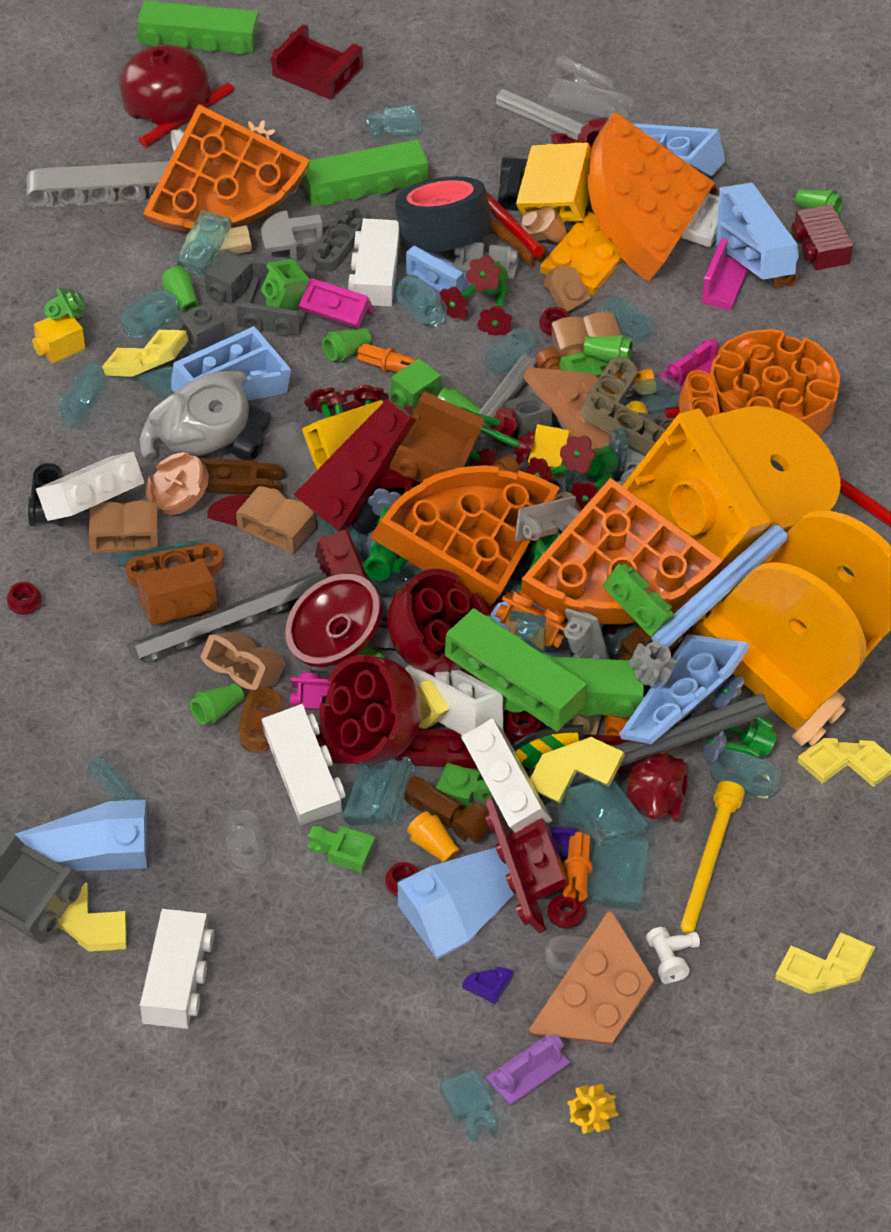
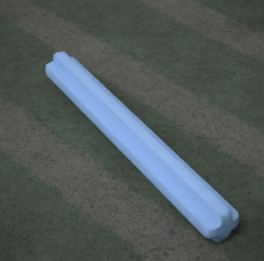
(720, 585)

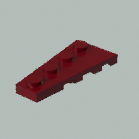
(354, 469)

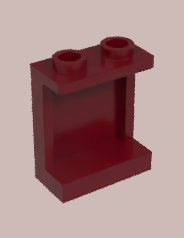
(315, 64)

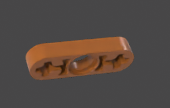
(180, 555)

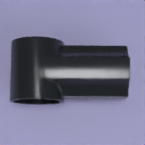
(511, 179)

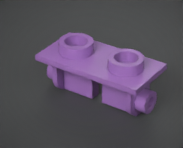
(529, 1069)

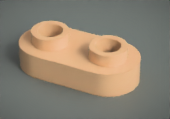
(812, 729)

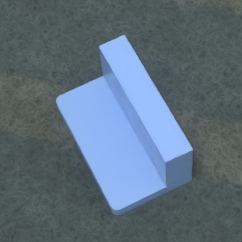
(435, 270)

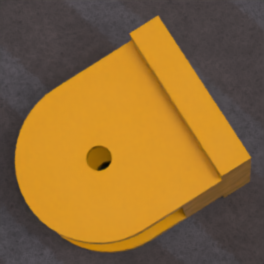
(719, 481)
(807, 615)

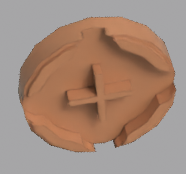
(177, 483)

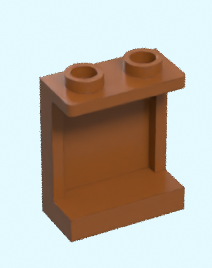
(437, 440)

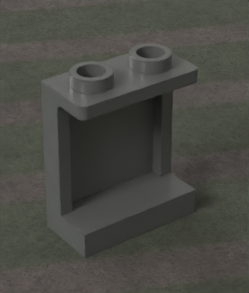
(266, 318)
(33, 888)

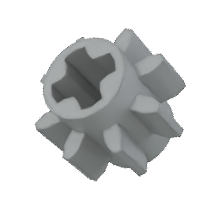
(652, 663)

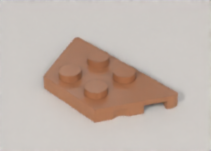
(565, 396)
(598, 990)

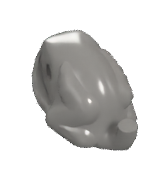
(199, 416)

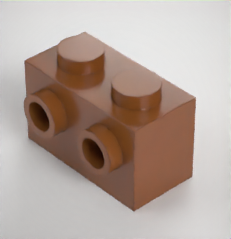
(176, 592)

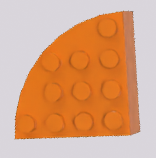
(223, 172)
(641, 194)
(465, 524)
(613, 532)

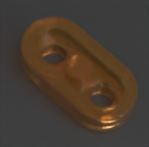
(252, 718)

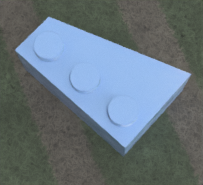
(755, 232)
(246, 352)

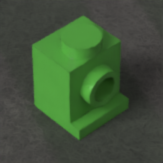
(281, 289)

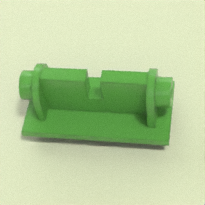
(66, 303)
(630, 592)

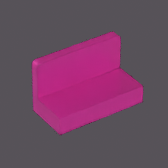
(723, 279)
(335, 303)

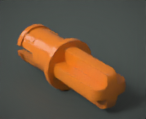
(385, 359)
(578, 866)

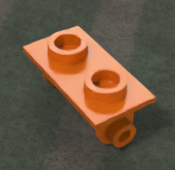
(524, 603)

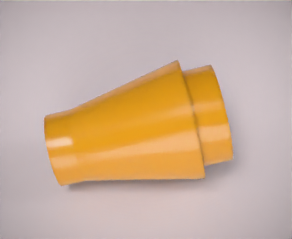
(432, 836)

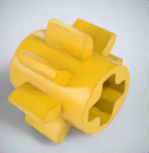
(592, 1108)

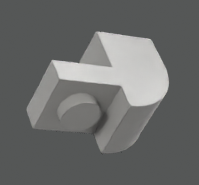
(283, 234)

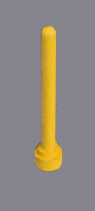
(727, 799)

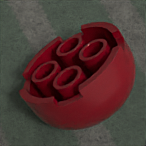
(164, 84)
(424, 614)
(374, 706)

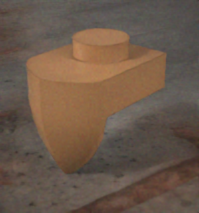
(544, 224)
(566, 287)

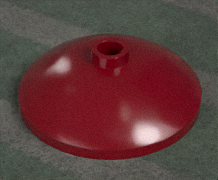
(333, 620)

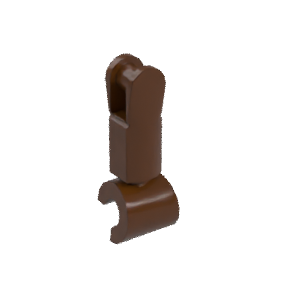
(464, 822)

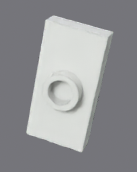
(703, 225)

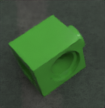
(412, 381)

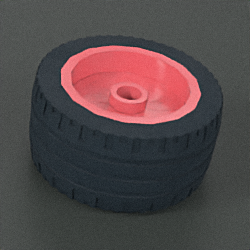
(443, 213)

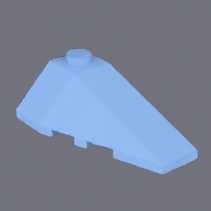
(696, 146)
(699, 672)
(96, 838)
(455, 899)

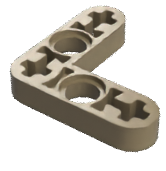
(609, 405)

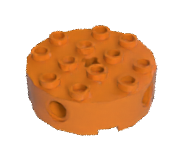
(777, 374)

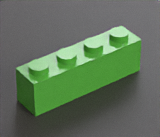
(198, 27)
(365, 173)
(515, 669)
(609, 686)

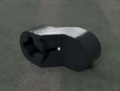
(250, 440)

